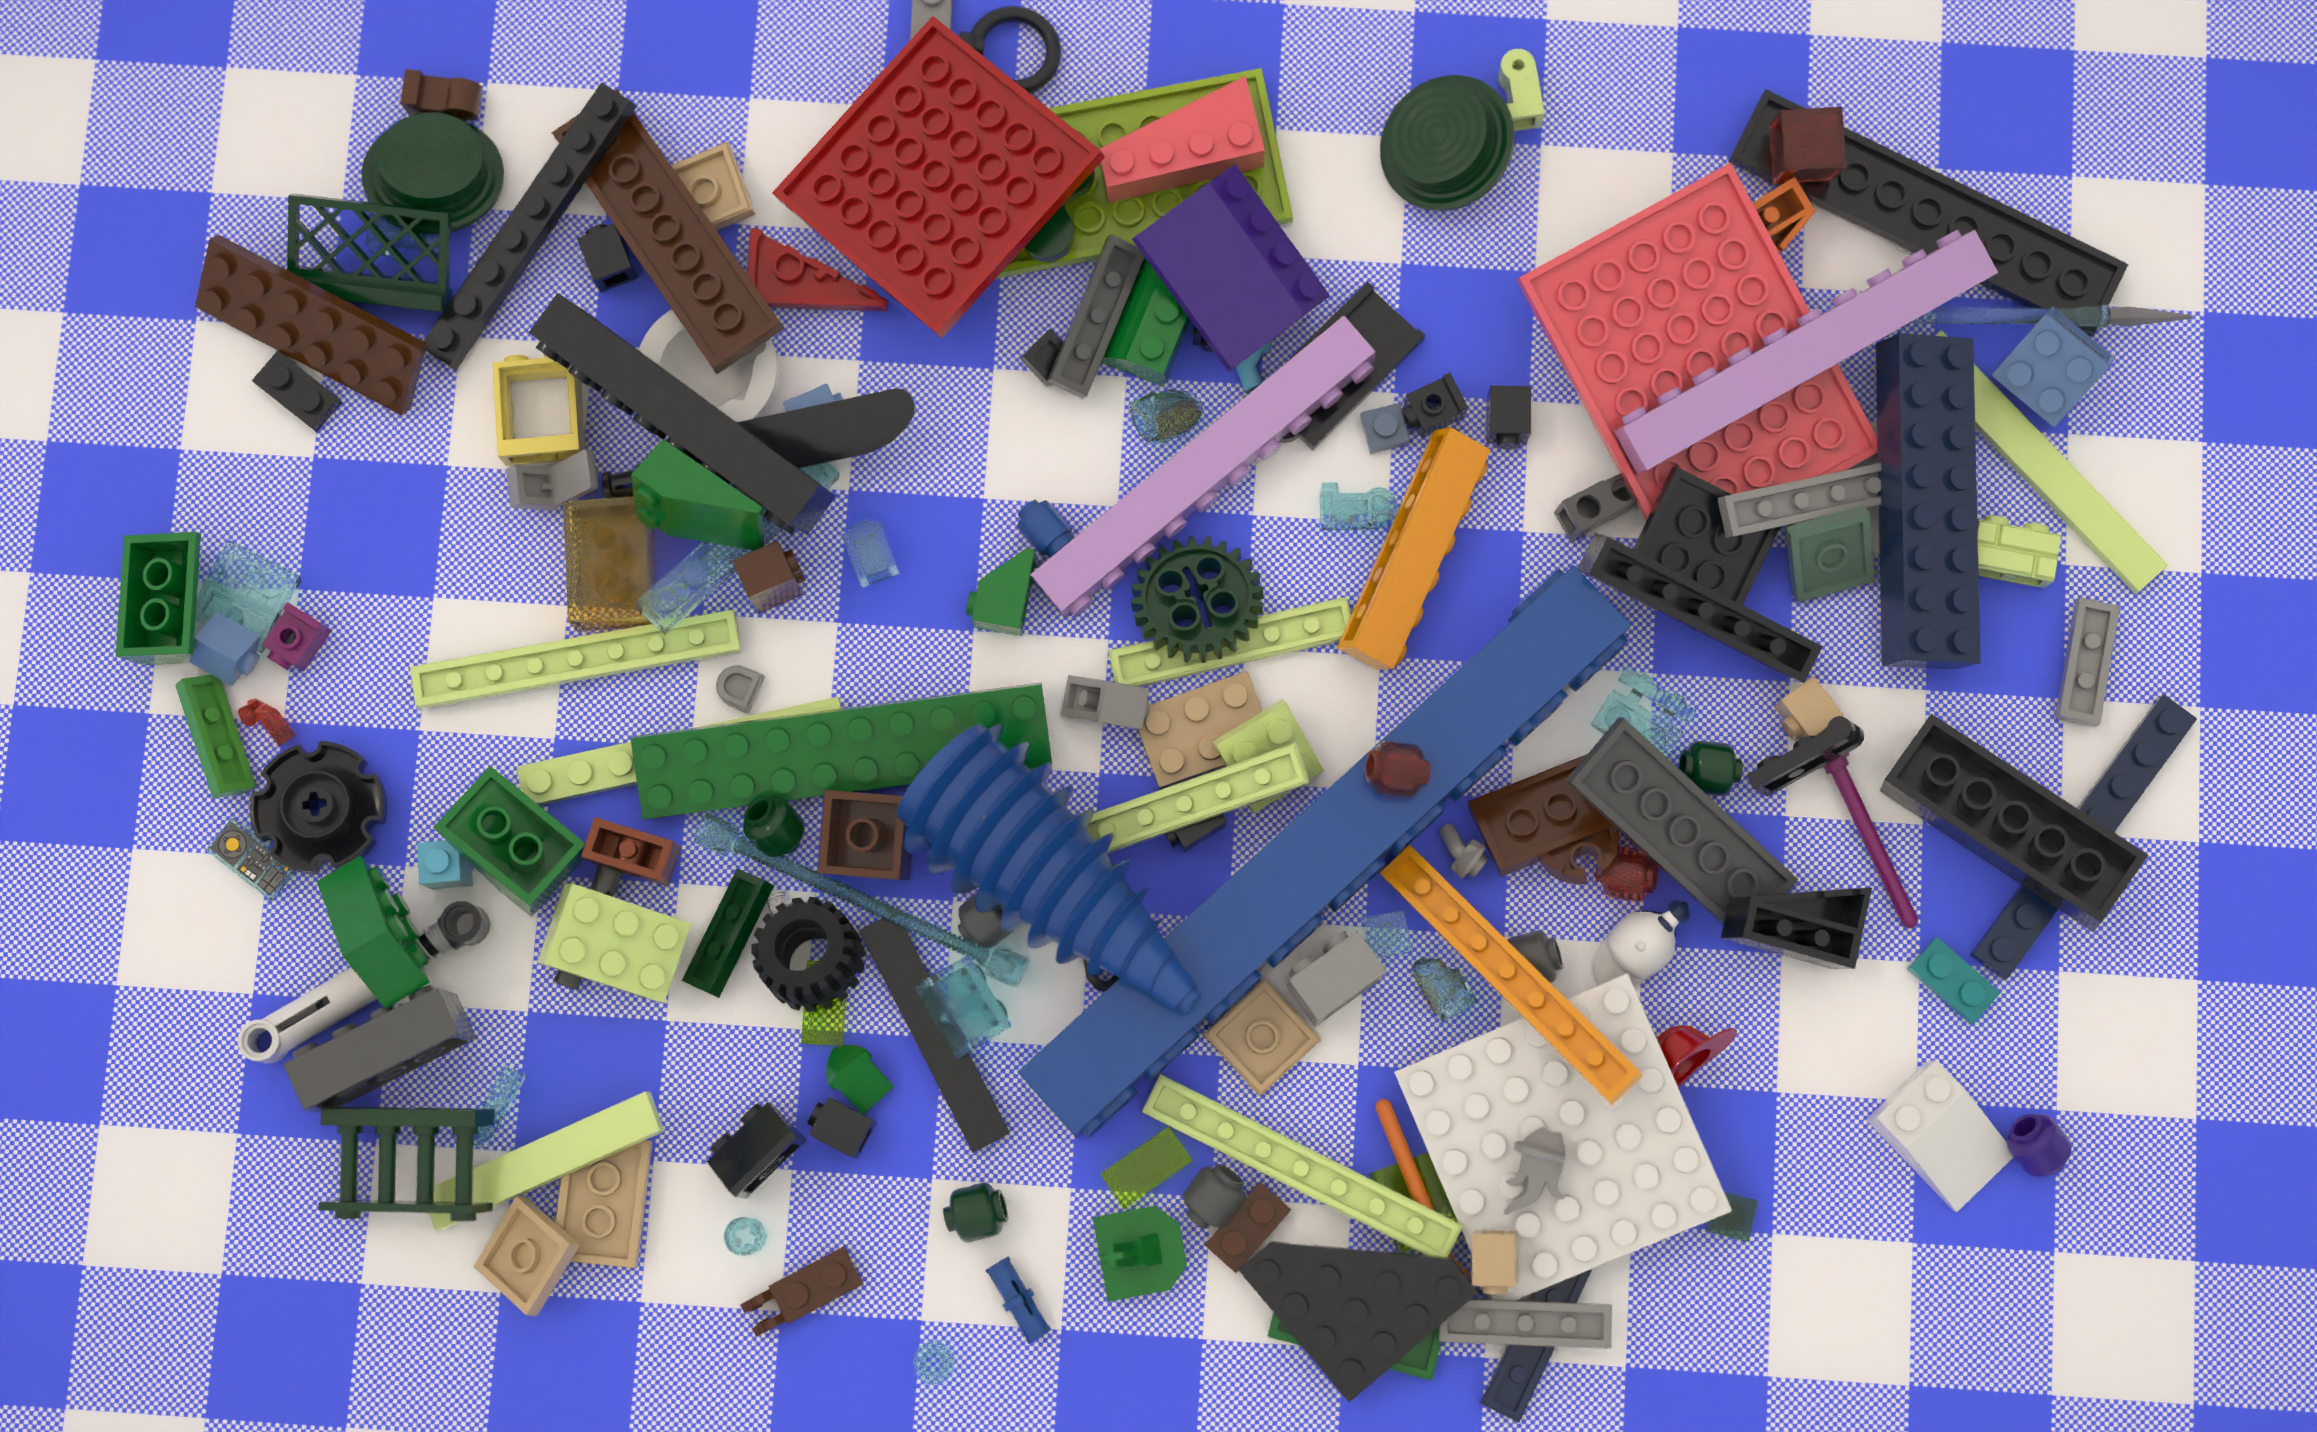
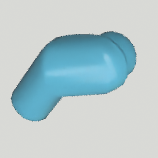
(1248, 370)

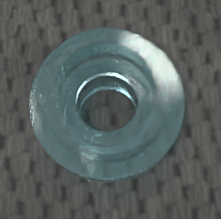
(920, 1362)

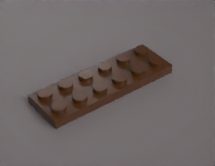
(310, 324)

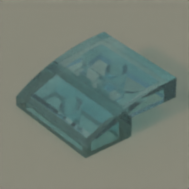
(246, 590)

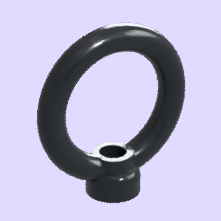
(1031, 18)

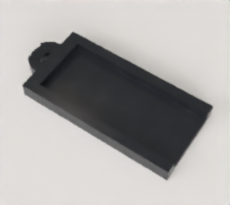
(1390, 338)

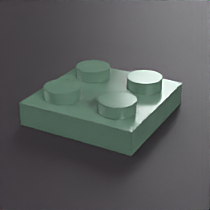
(1830, 553)

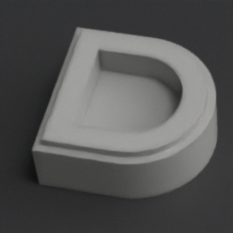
(739, 687)

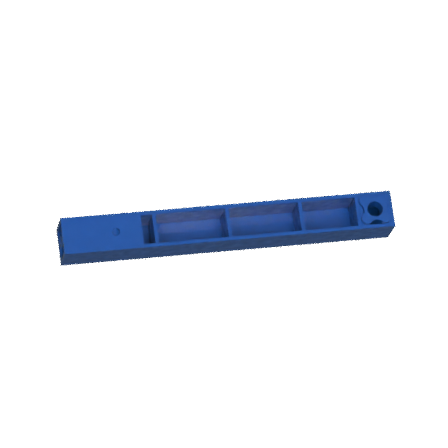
(1332, 850)

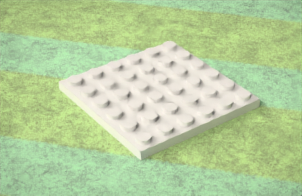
(1627, 1167)

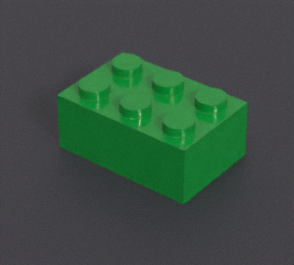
(374, 931)

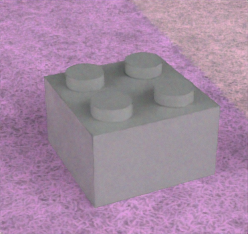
(1335, 977)

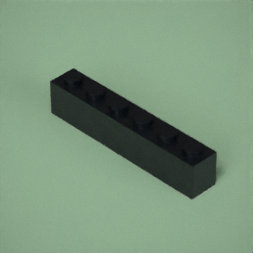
(1699, 607)

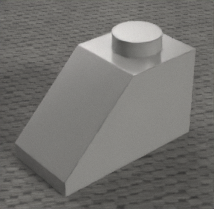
(1105, 702)

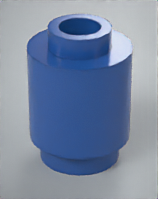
(1044, 527)

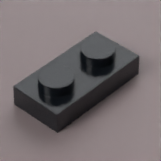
(297, 391)

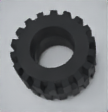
(789, 930)

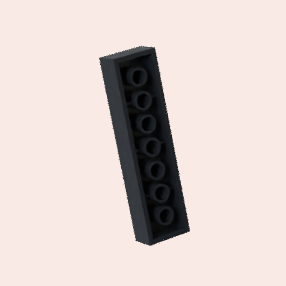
(673, 409)

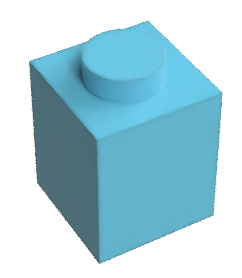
(442, 866)

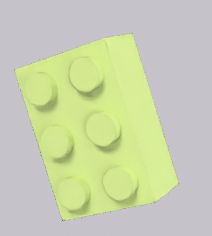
(614, 942)

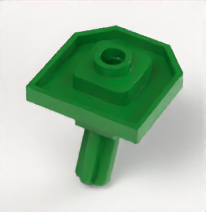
(1139, 1252)

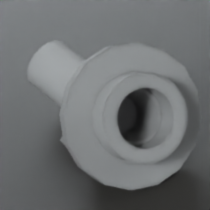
(1467, 858)

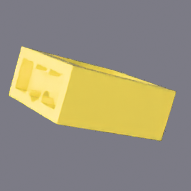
(534, 449)

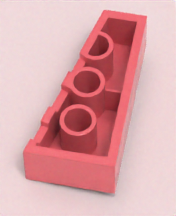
(1186, 146)

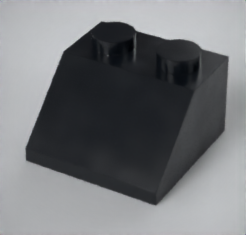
(754, 1150)

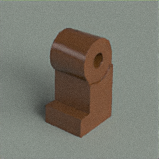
(440, 95)

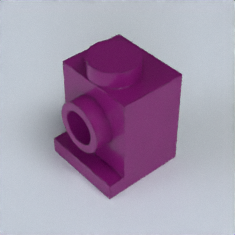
(308, 641)

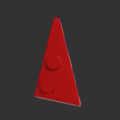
(802, 282)

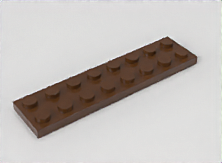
(679, 247)

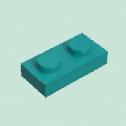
(1953, 980)

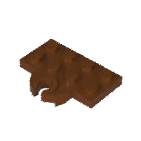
(1545, 824)

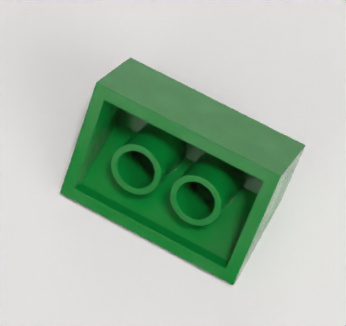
(1147, 330)
(158, 597)

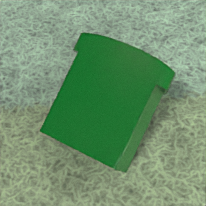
(856, 1076)

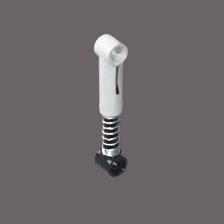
(348, 993)

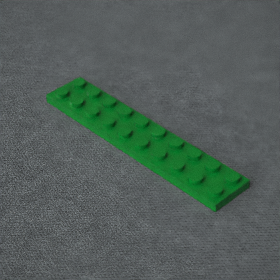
(825, 749)

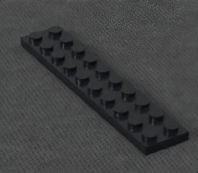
(1921, 206)

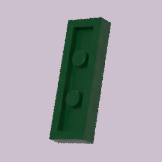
(728, 933)

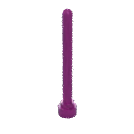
(1872, 840)

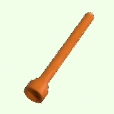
(1405, 1159)

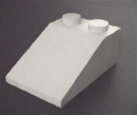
(1942, 1134)

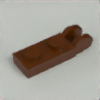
(807, 1289)

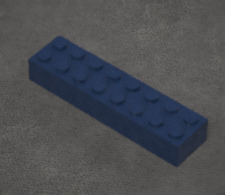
(1927, 502)

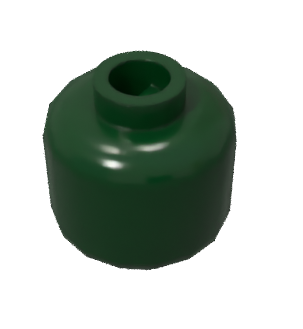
(1711, 766)
(773, 826)
(976, 1212)

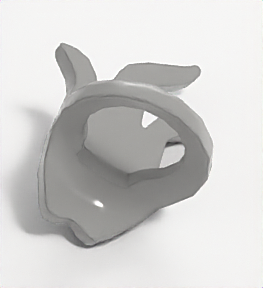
(1542, 1163)

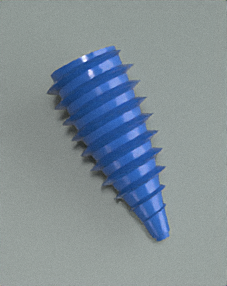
(1033, 857)

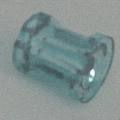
(734, 1243)

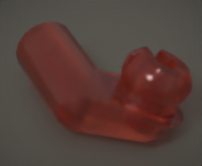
(269, 717)

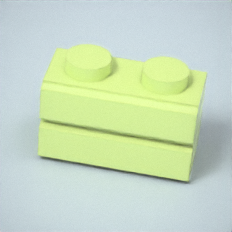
(2017, 552)

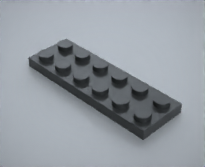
(1675, 821)

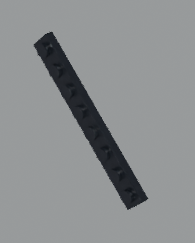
(528, 225)

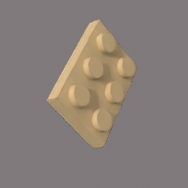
(1182, 728)
(606, 1207)

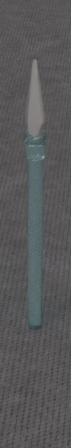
(2084, 315)

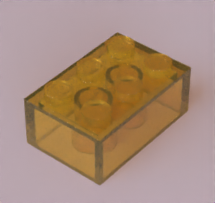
(606, 563)

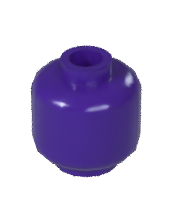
(2039, 1145)

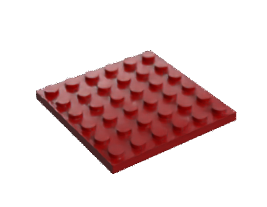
(938, 176)

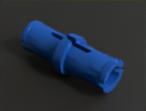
(1018, 1300)

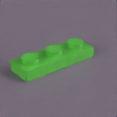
(215, 736)

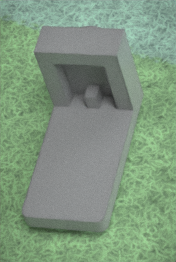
(549, 486)

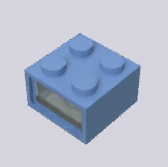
(2053, 366)

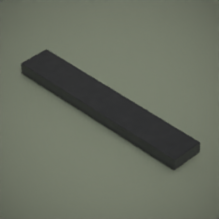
(956, 1078)

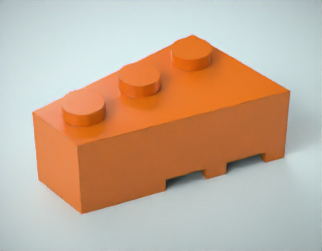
(1784, 212)

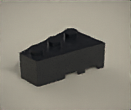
(1805, 926)

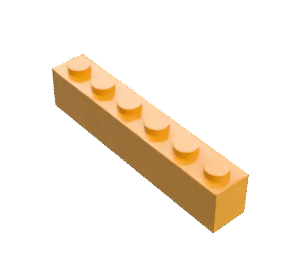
(1414, 549)

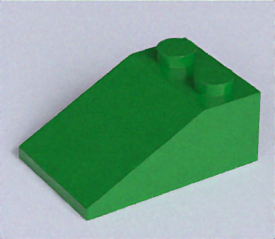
(693, 502)
(511, 840)

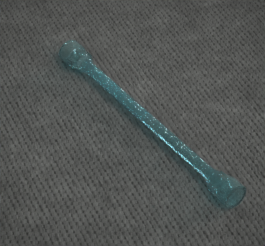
(1001, 963)

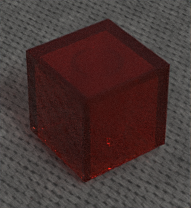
(1807, 144)

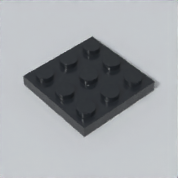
(1690, 538)

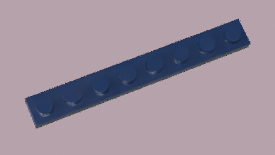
(2108, 804)

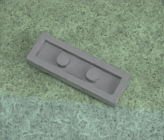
(2087, 662)

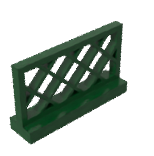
(373, 287)

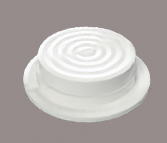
(737, 391)

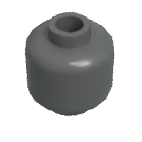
(981, 927)
(1540, 952)
(1214, 1196)

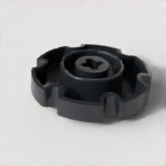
(296, 785)

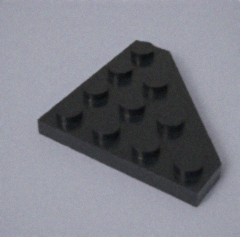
(1356, 1306)

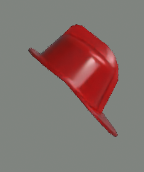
(1690, 1049)

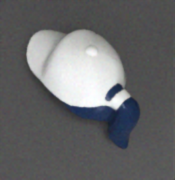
(1639, 944)

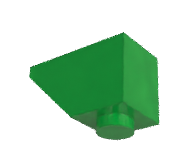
(1004, 596)

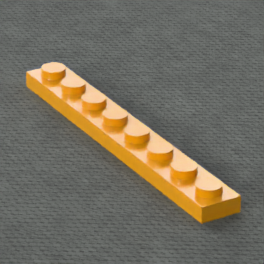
(1512, 975)

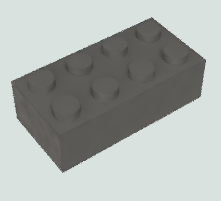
(379, 1050)

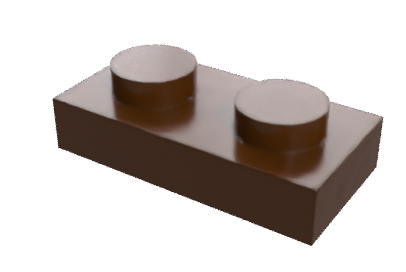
(1248, 1228)

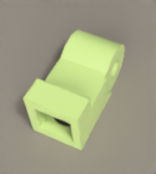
(1521, 82)

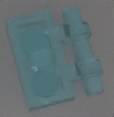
(1653, 727)

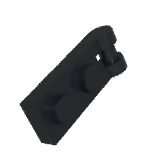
(1806, 756)

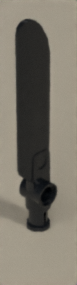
(818, 432)

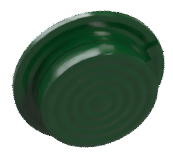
(1447, 143)
(434, 165)

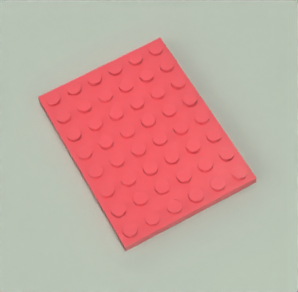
(1678, 297)

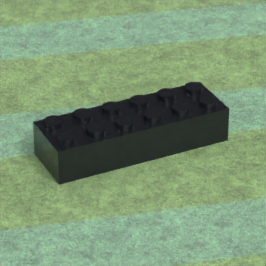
(2013, 823)

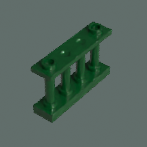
(388, 1124)

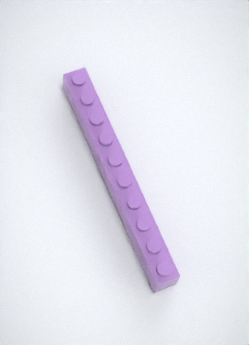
(1805, 351)
(1204, 467)

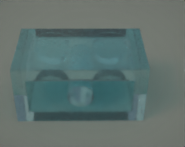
(963, 1006)

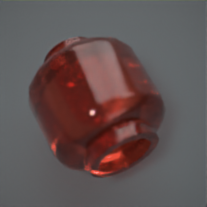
(1397, 769)
(1630, 876)

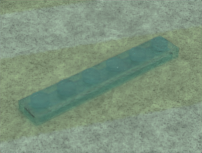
(707, 569)

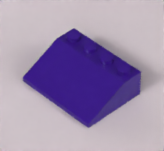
(1231, 267)

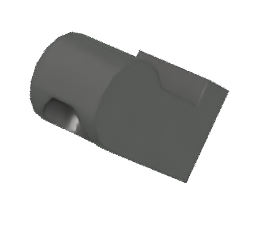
(1594, 507)

